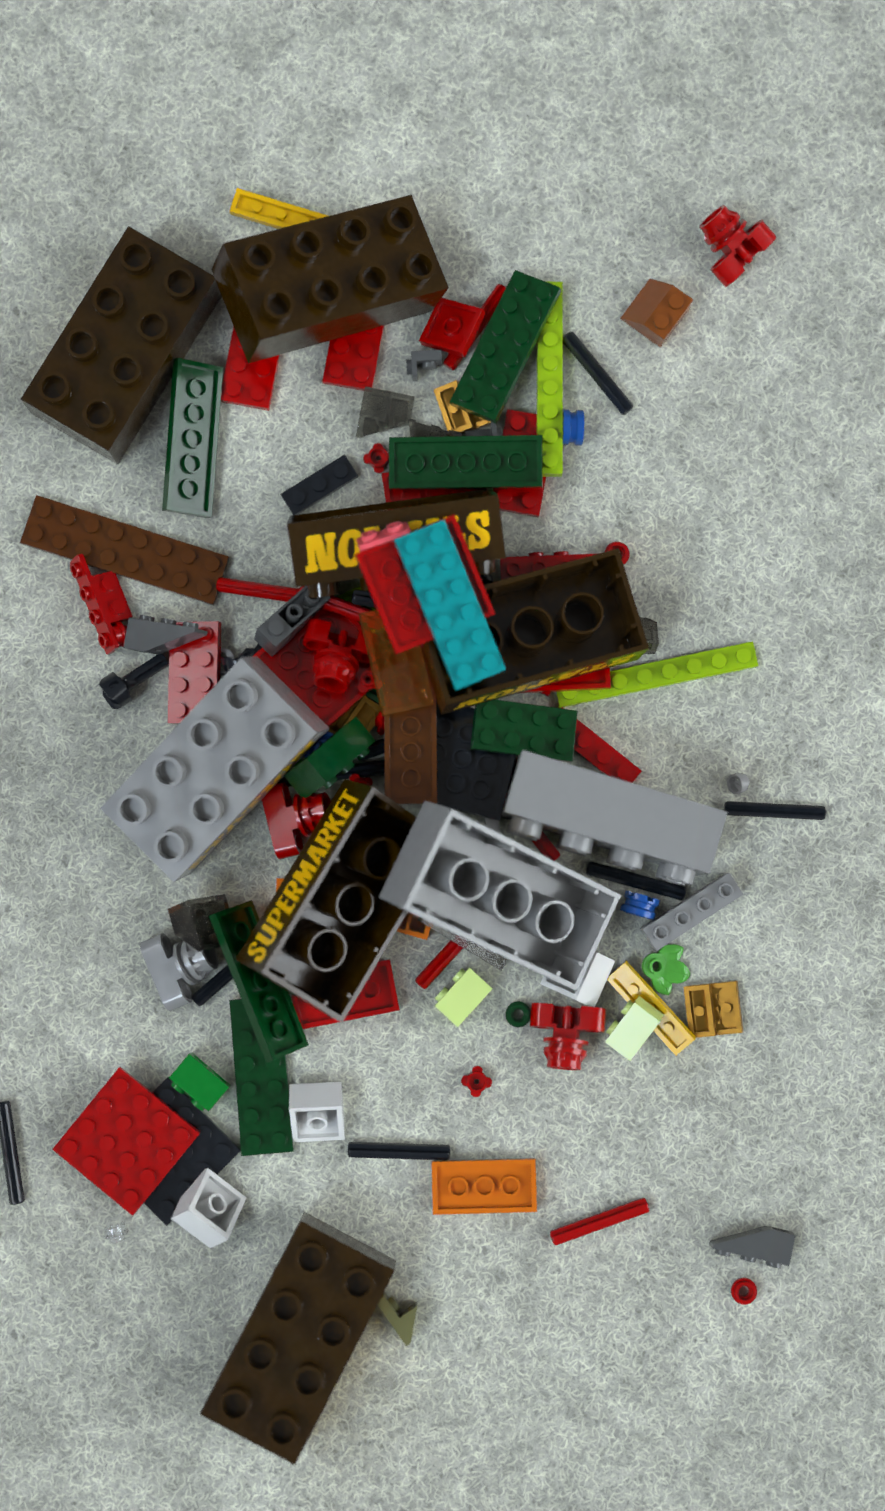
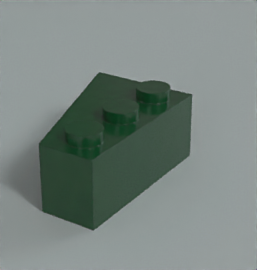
(331, 758)

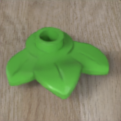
(669, 969)

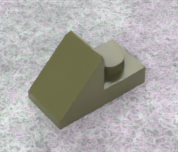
(401, 1322)

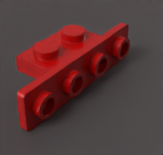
(534, 561)
(103, 599)

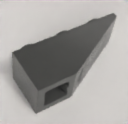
(288, 621)
(157, 637)
(761, 1243)

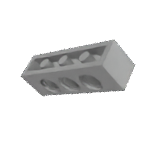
(691, 911)

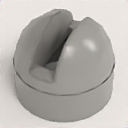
(738, 786)

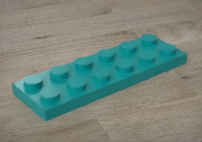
(449, 604)

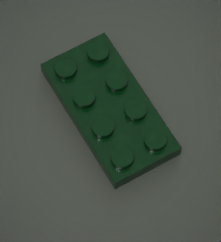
(517, 726)

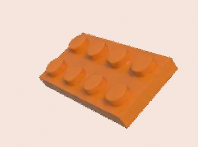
(484, 1186)

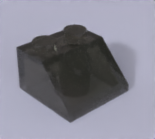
(192, 921)

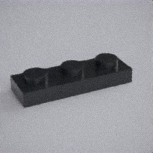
(319, 485)

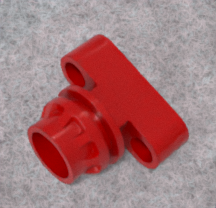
(727, 234)
(336, 655)
(287, 818)
(567, 1022)

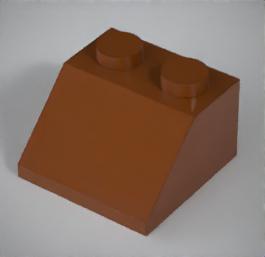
(657, 310)

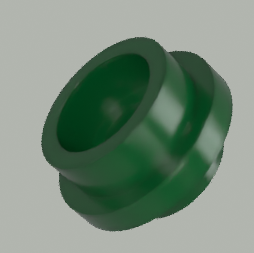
(518, 1022)

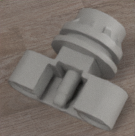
(176, 968)

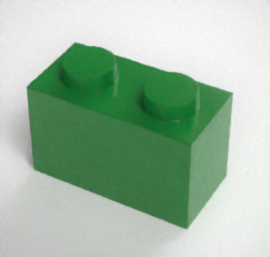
(199, 1082)

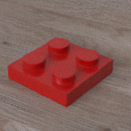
(452, 327)

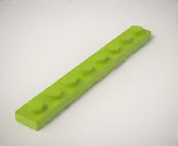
(550, 389)
(668, 673)

